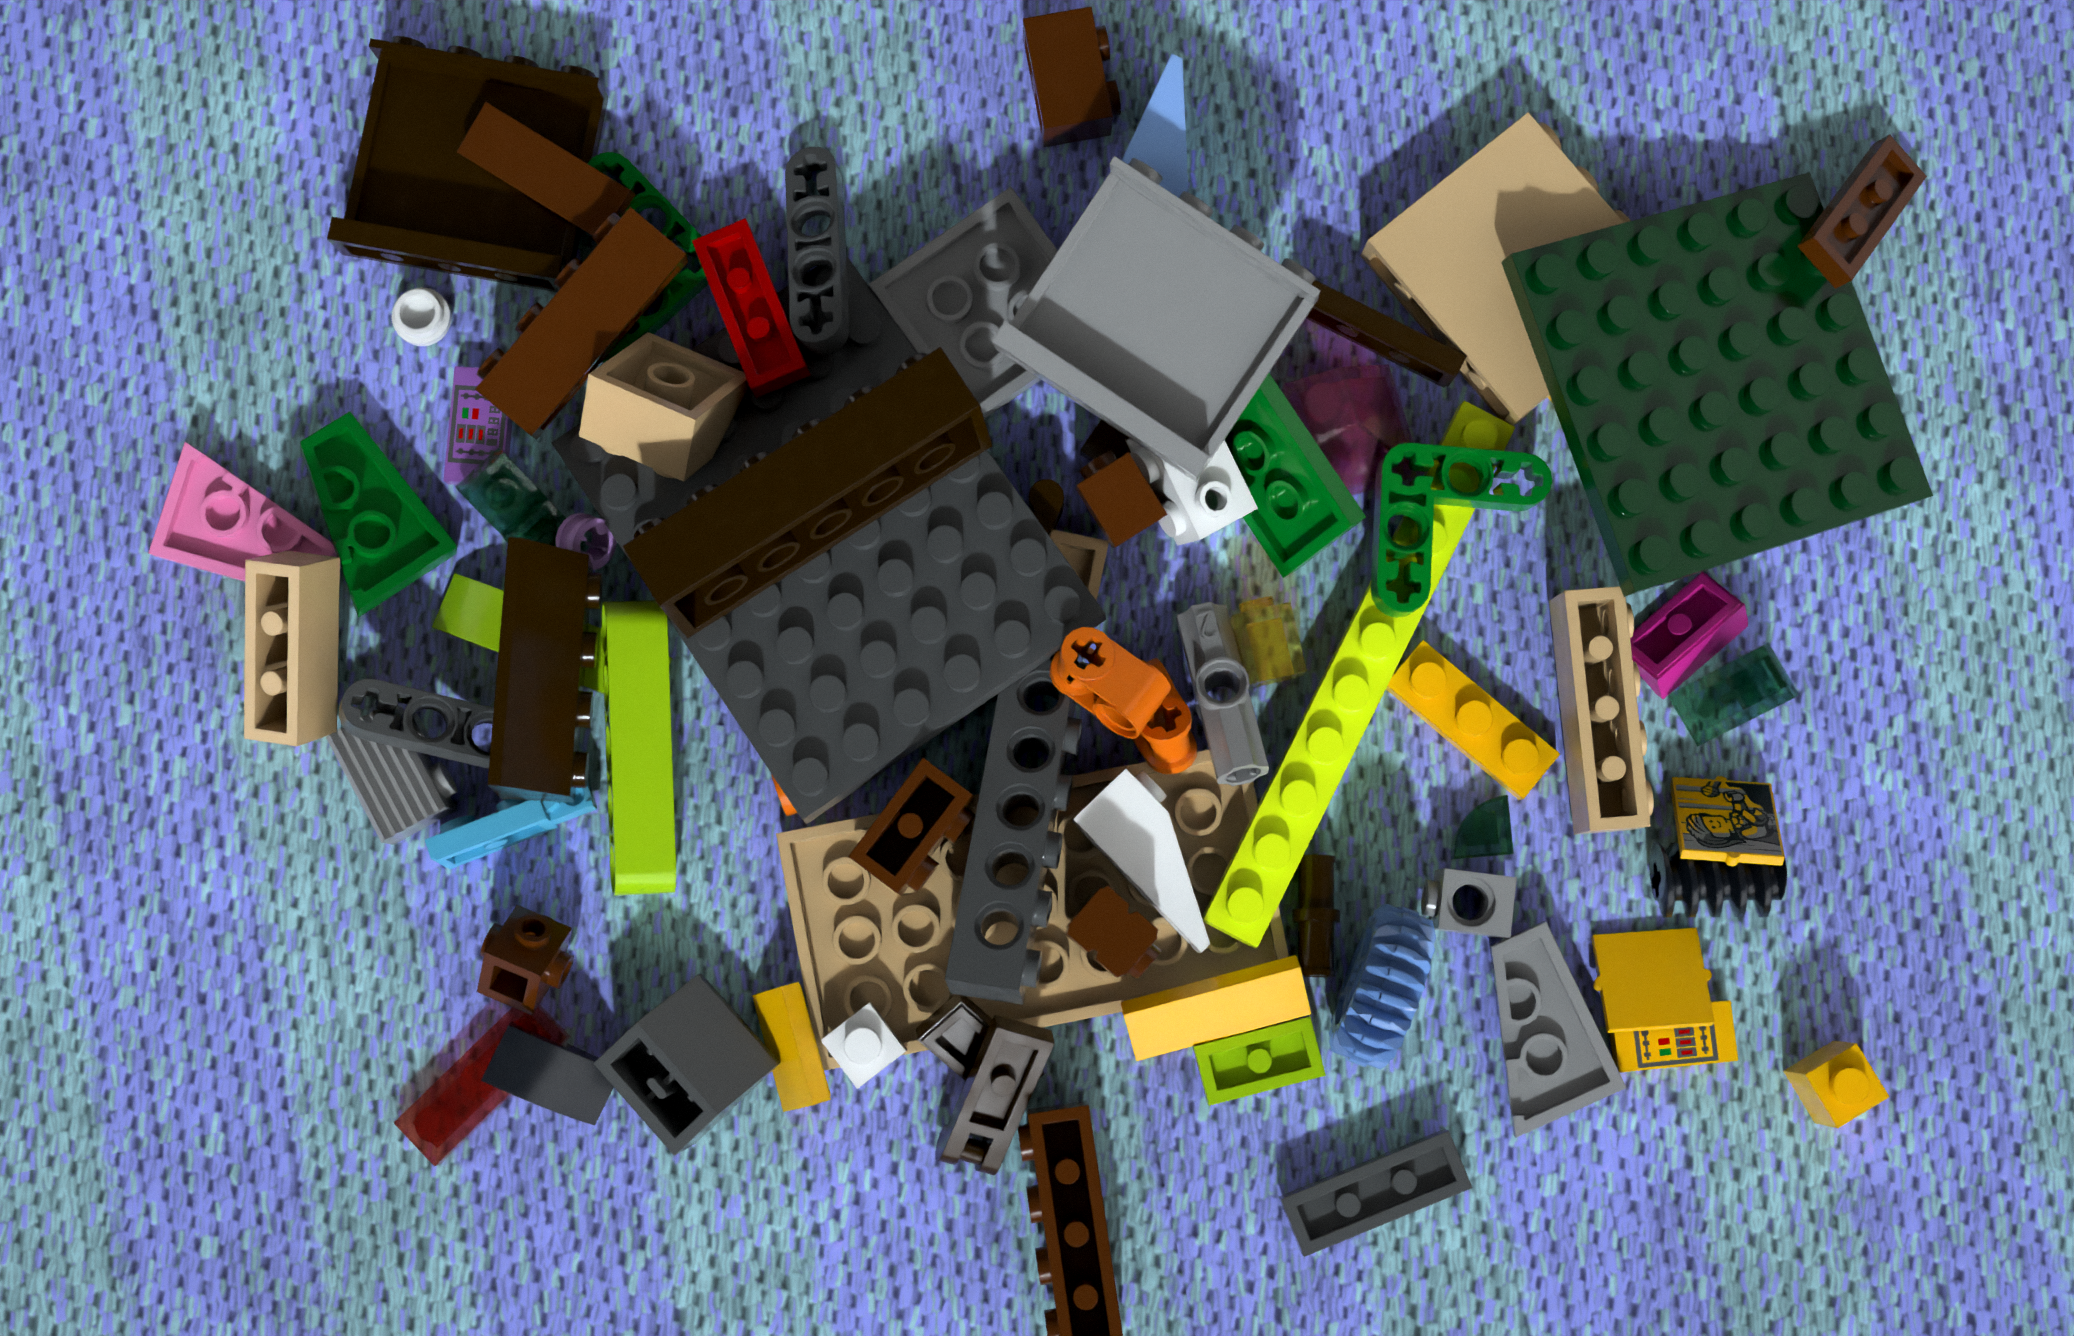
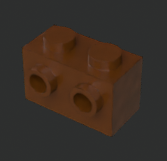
(912, 828)

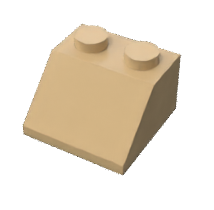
(661, 405)

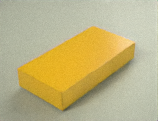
(792, 1040)

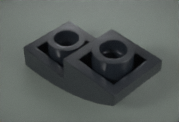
(548, 1074)

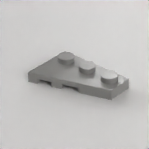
(1547, 1033)

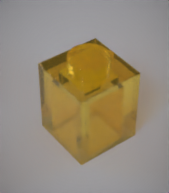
(1268, 642)

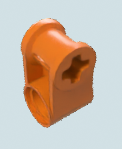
(1114, 683)
(1167, 737)

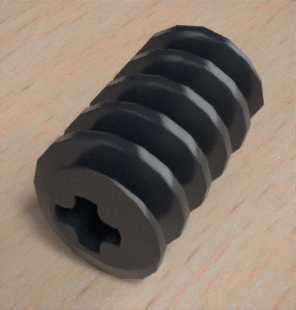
(1714, 882)

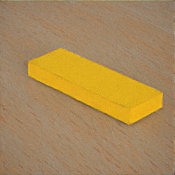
(1216, 1007)

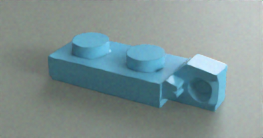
(515, 822)

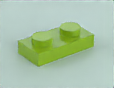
(1259, 1060)

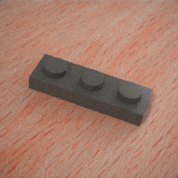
(1375, 1192)

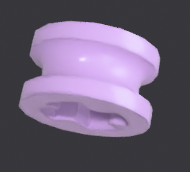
(572, 531)

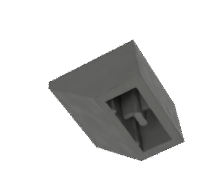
(687, 1064)

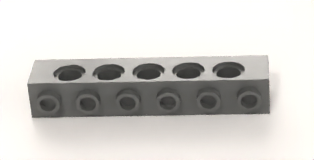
(974, 964)

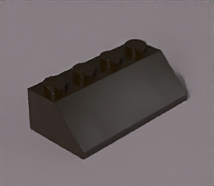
(543, 673)

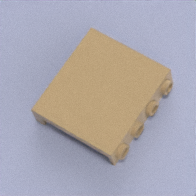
(1450, 246)

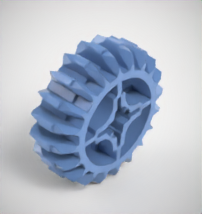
(1382, 986)

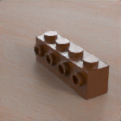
(582, 321)
(1073, 1219)

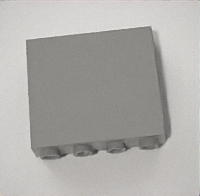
(1159, 317)

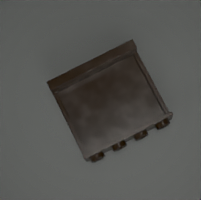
(436, 209)

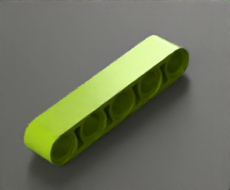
(638, 748)

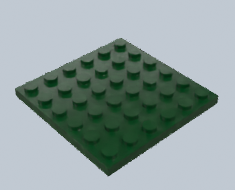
(1713, 383)

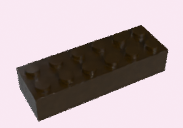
(810, 492)

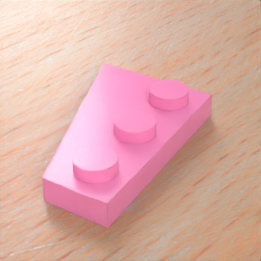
(221, 521)

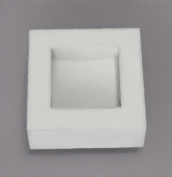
(863, 1045)

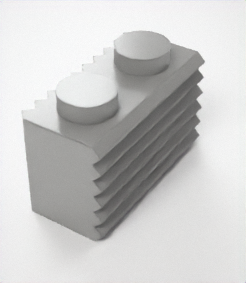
(395, 785)

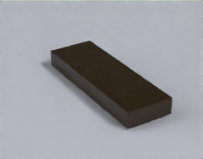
(1385, 336)

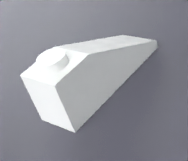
(1142, 845)

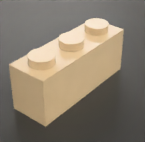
(291, 647)

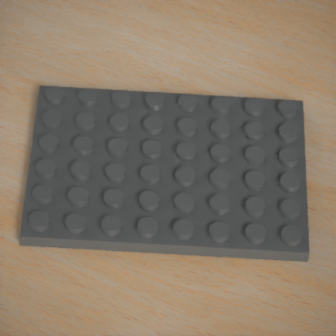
(888, 627)

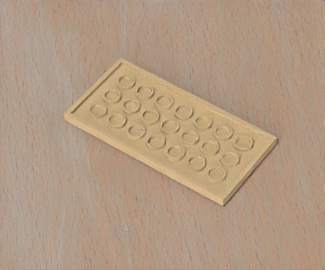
(893, 950)

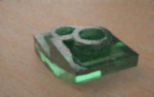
(511, 500)

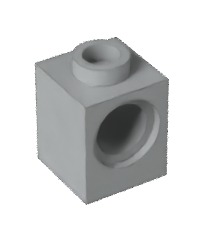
(1495, 896)

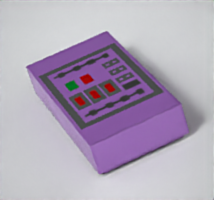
(474, 427)

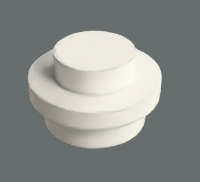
(421, 316)

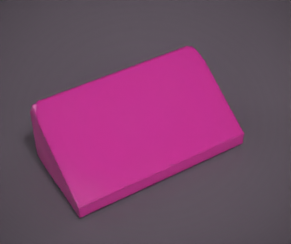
(1686, 633)

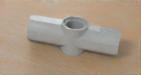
(1231, 723)

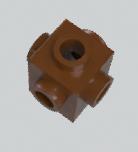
(524, 959)

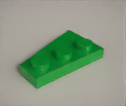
(371, 514)

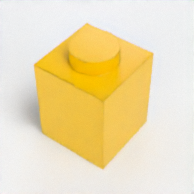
(1836, 1083)

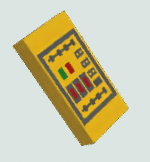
(1677, 1045)

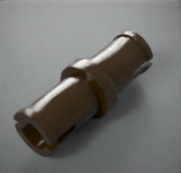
(1316, 915)

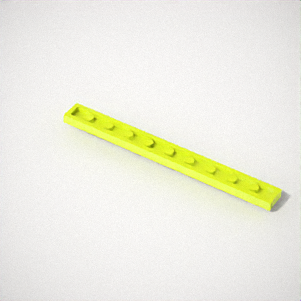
(1340, 711)

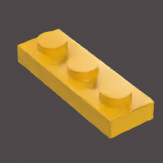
(1471, 720)

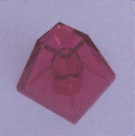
(1353, 420)

